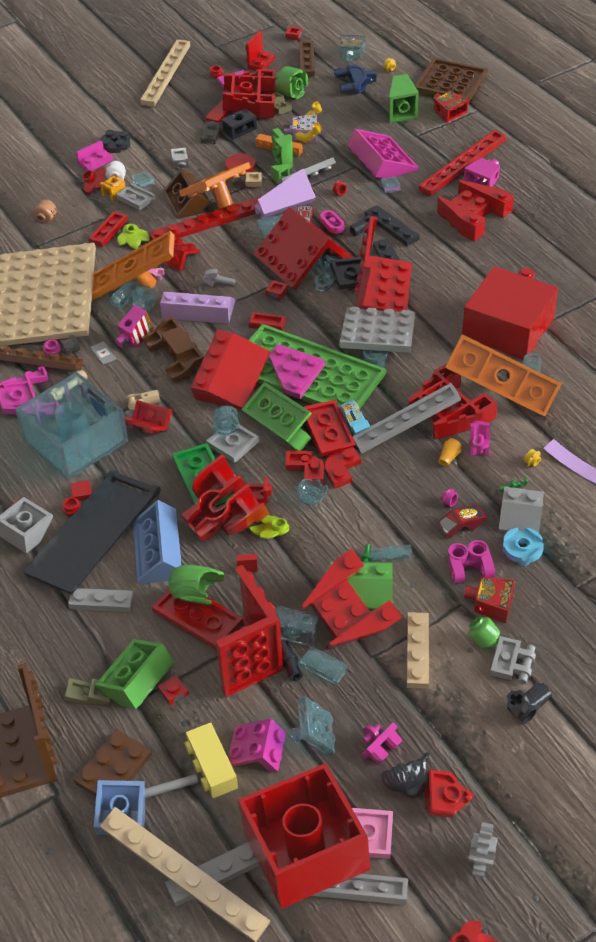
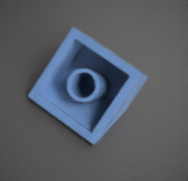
(124, 795)

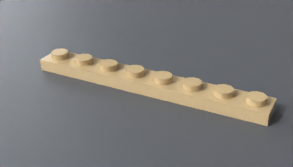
(165, 73)
(185, 874)

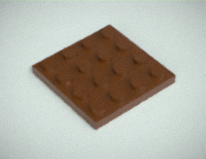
(450, 76)

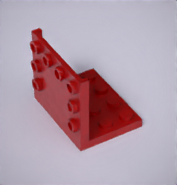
(295, 247)
(381, 281)
(254, 649)

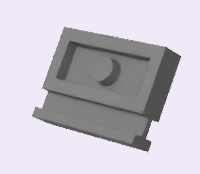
(135, 196)

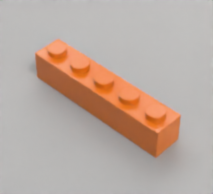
(265, 142)

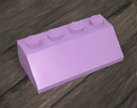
(197, 307)

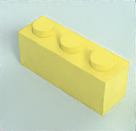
(211, 760)

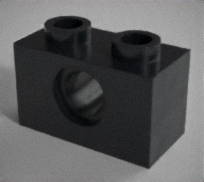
(239, 124)

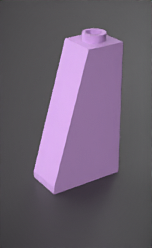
(289, 193)

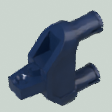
(358, 77)

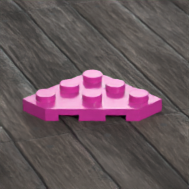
(295, 369)

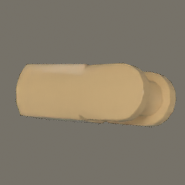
(150, 397)

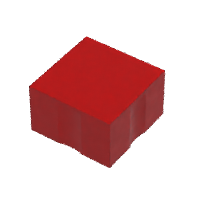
(509, 312)

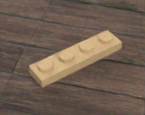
(418, 650)

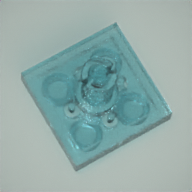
(314, 726)

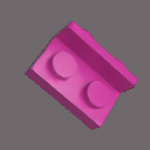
(93, 156)

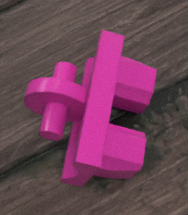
(479, 438)
(389, 737)

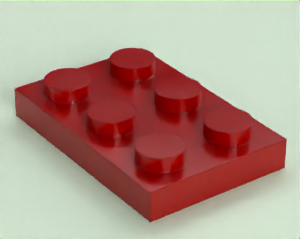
(328, 428)

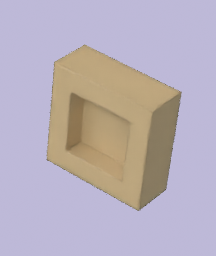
(253, 179)

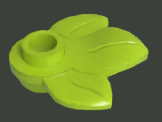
(134, 237)
(271, 527)

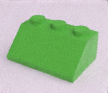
(373, 584)
(135, 673)

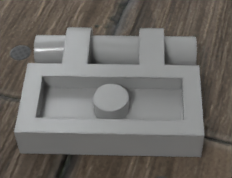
(505, 660)

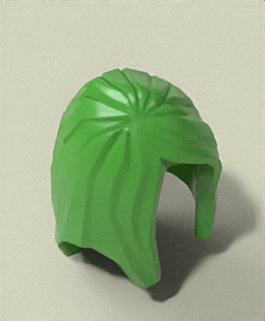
(192, 581)

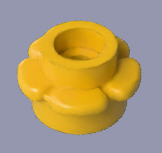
(389, 64)
(532, 458)

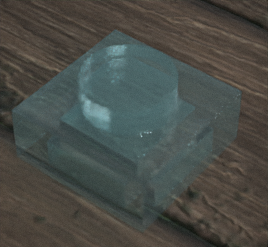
(143, 179)
(390, 184)

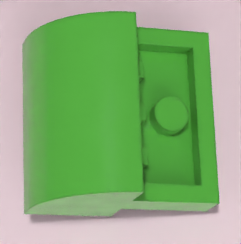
(282, 148)

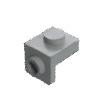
(179, 158)

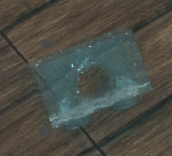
(298, 625)

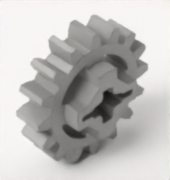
(482, 849)

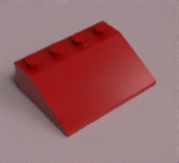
(229, 370)

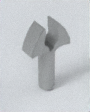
(212, 277)

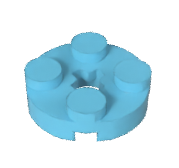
(519, 554)

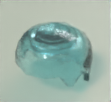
(311, 491)

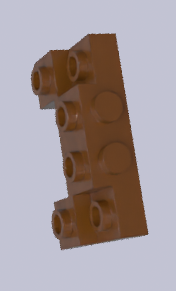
(178, 346)

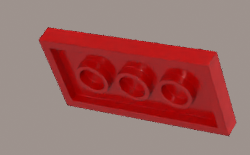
(201, 621)

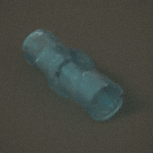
(391, 552)

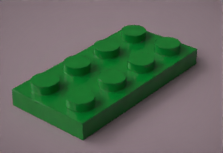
(190, 463)

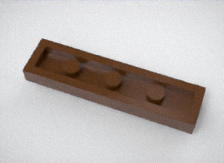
(307, 57)

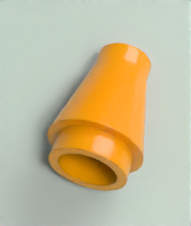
(450, 450)

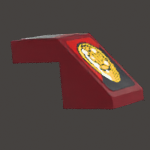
(468, 516)

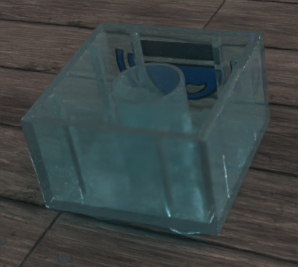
(72, 425)

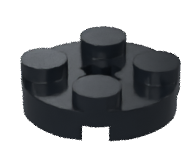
(115, 141)

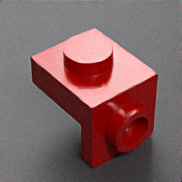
(261, 491)

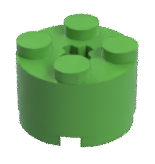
(291, 82)

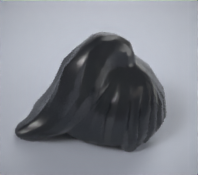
(408, 777)

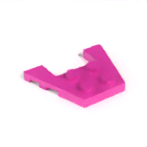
(18, 391)

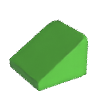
(280, 171)

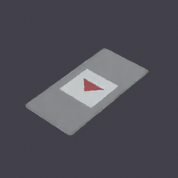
(103, 352)

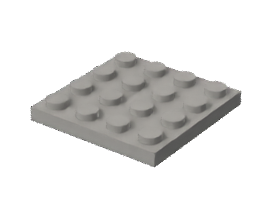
(377, 329)

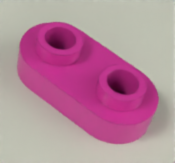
(332, 221)

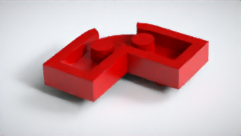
(304, 460)
(337, 465)

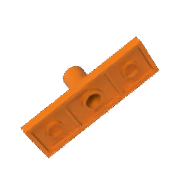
(217, 185)
(134, 266)
(522, 385)

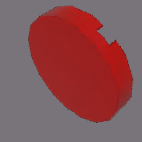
(238, 159)

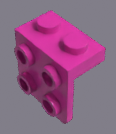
(259, 743)

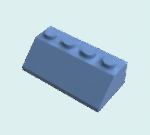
(156, 543)

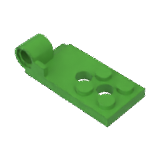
(286, 422)

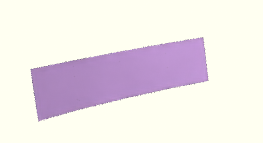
(571, 460)

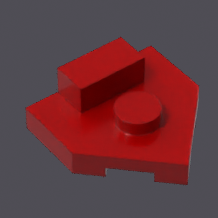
(445, 794)

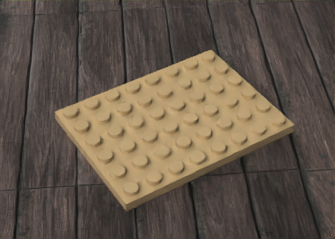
(46, 293)

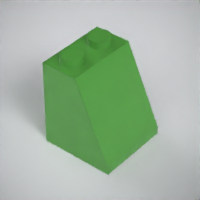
(403, 99)

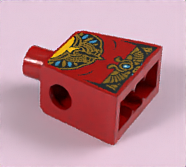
(450, 106)
(492, 597)

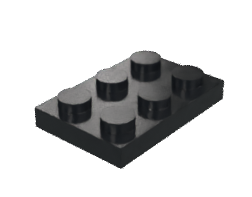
(346, 271)

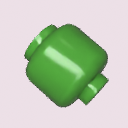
(483, 632)

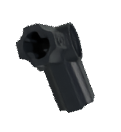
(526, 704)

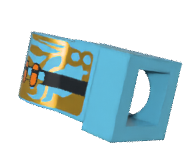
(353, 417)

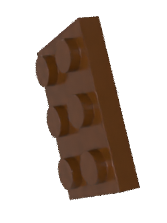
(116, 760)

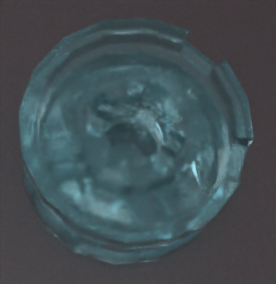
(375, 357)
(225, 420)

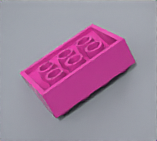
(380, 154)

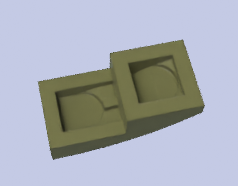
(280, 105)
(85, 693)

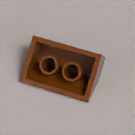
(184, 206)

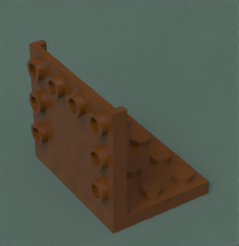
(25, 744)

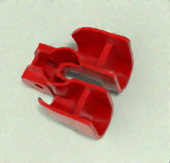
(211, 487)

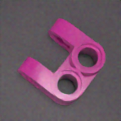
(475, 555)

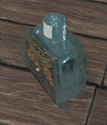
(352, 47)

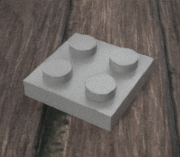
(233, 445)

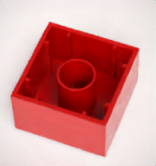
(304, 835)

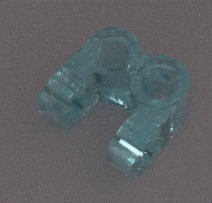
(134, 294)

